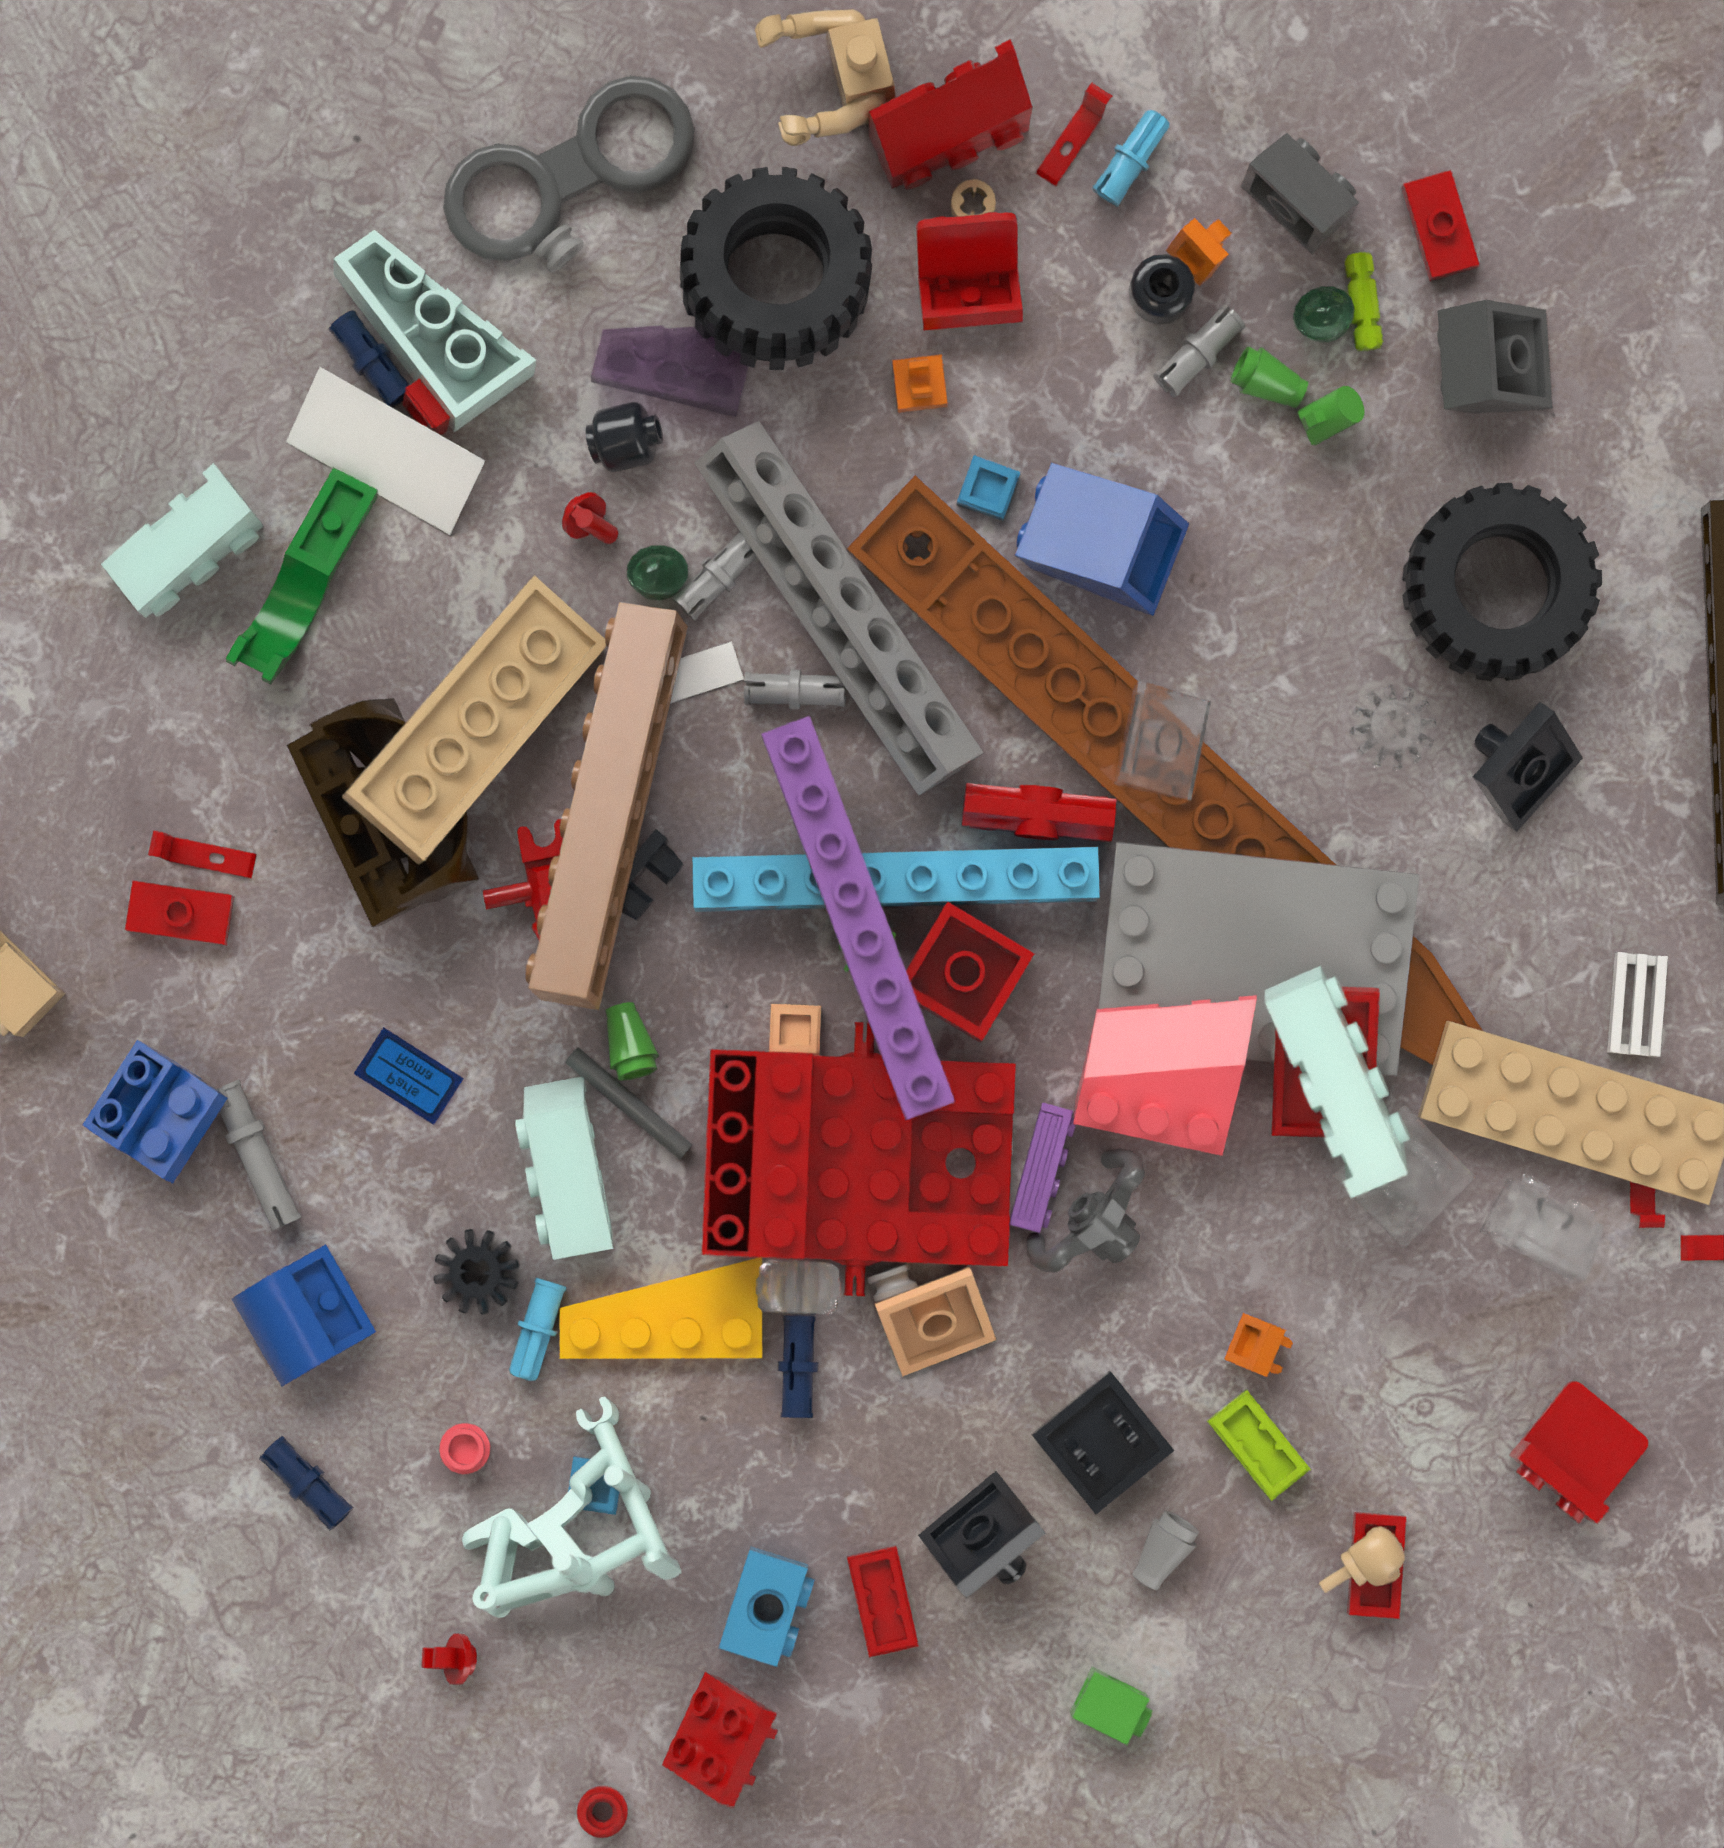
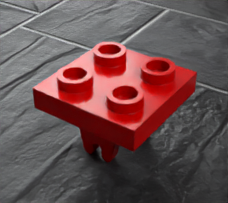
(720, 1740)

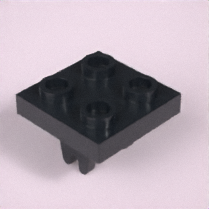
(1102, 1442)

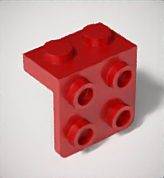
(968, 271)
(1579, 1452)

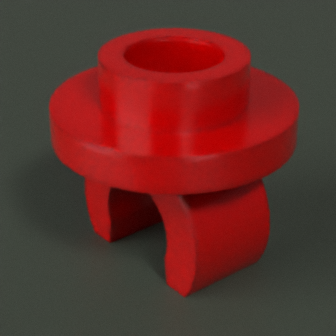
(456, 1659)

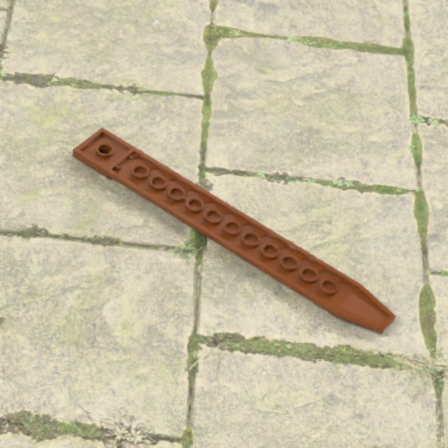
(1084, 705)

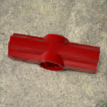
(1038, 812)

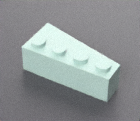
(431, 330)
(1338, 1079)

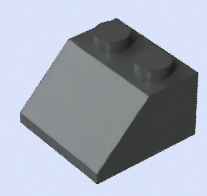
(1300, 191)
(1494, 358)

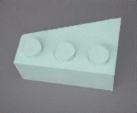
(183, 545)
(564, 1169)

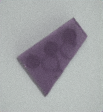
(670, 367)

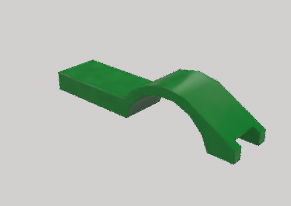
(305, 575)

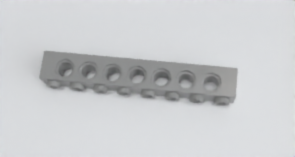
(838, 607)

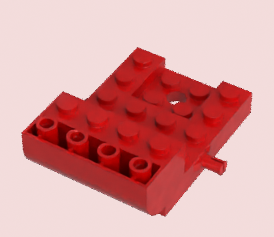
(824, 1165)

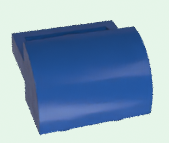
(155, 1111)
(303, 1315)

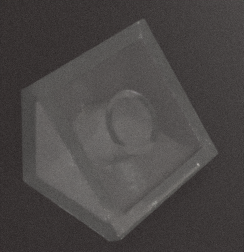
(1162, 741)

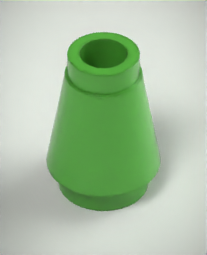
(1268, 378)
(629, 1043)

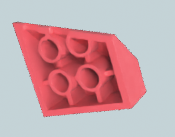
(1166, 1071)

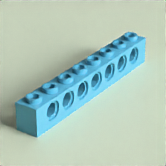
(904, 879)

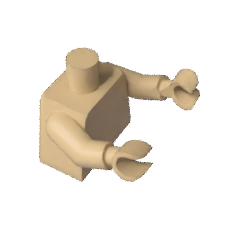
(858, 65)

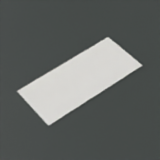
(385, 450)

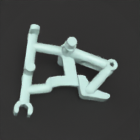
(571, 1566)

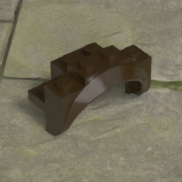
(366, 853)

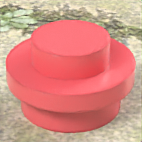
(464, 1448)

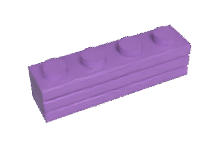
(1040, 1168)

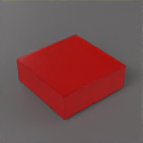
(425, 408)

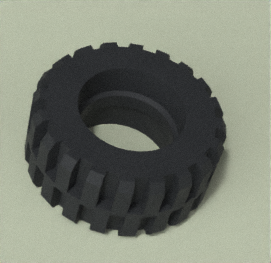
(788, 208)
(1554, 541)

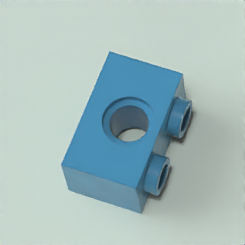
(744, 1630)

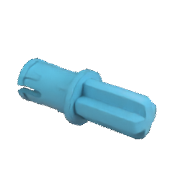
(1131, 157)
(536, 1329)

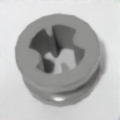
(559, 248)
(892, 1282)

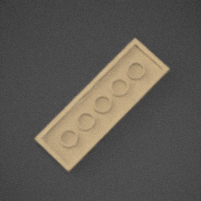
(475, 720)
(1575, 1112)

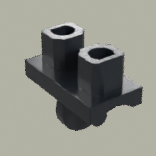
(660, 861)

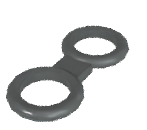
(569, 168)

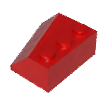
(952, 122)

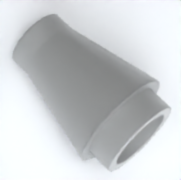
(1165, 1548)

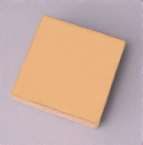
(795, 1028)

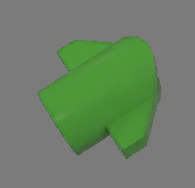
(1331, 414)

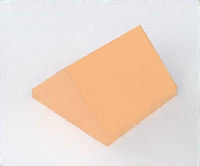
(935, 1321)

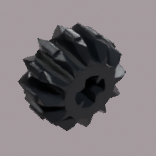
(476, 1288)

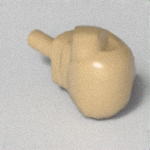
(1370, 1559)

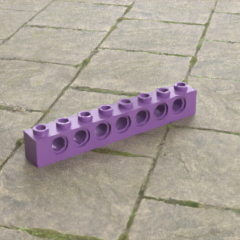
(857, 918)

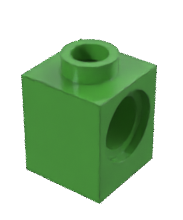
(1111, 1706)

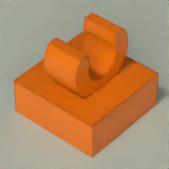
(1201, 248)
(919, 383)
(1256, 1345)

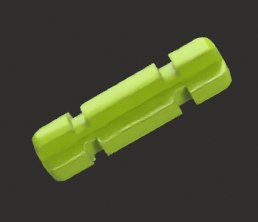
(1364, 296)

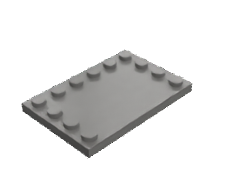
(1239, 924)

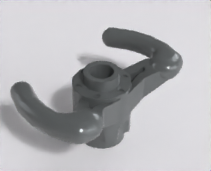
(1096, 1220)

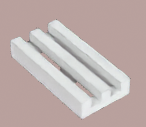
(1641, 962)

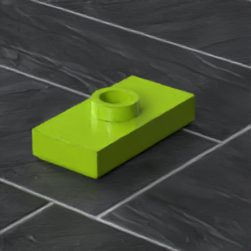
(1258, 1445)

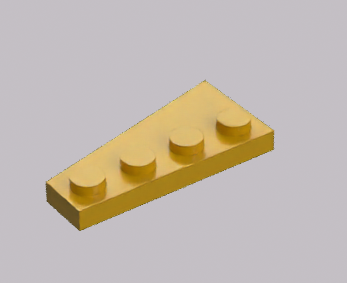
(677, 1318)

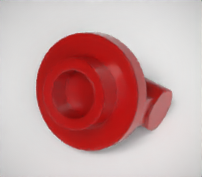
(585, 516)

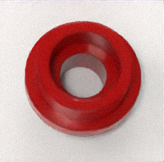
(595, 1826)

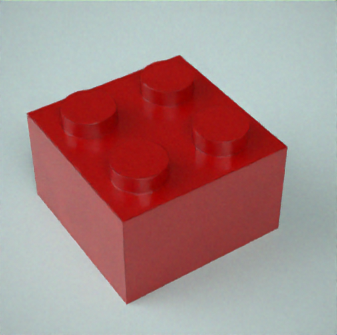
(966, 971)

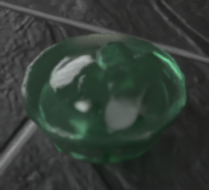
(1324, 313)
(657, 572)

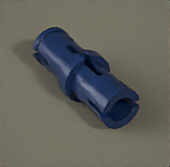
(370, 358)
(798, 1366)
(306, 1483)

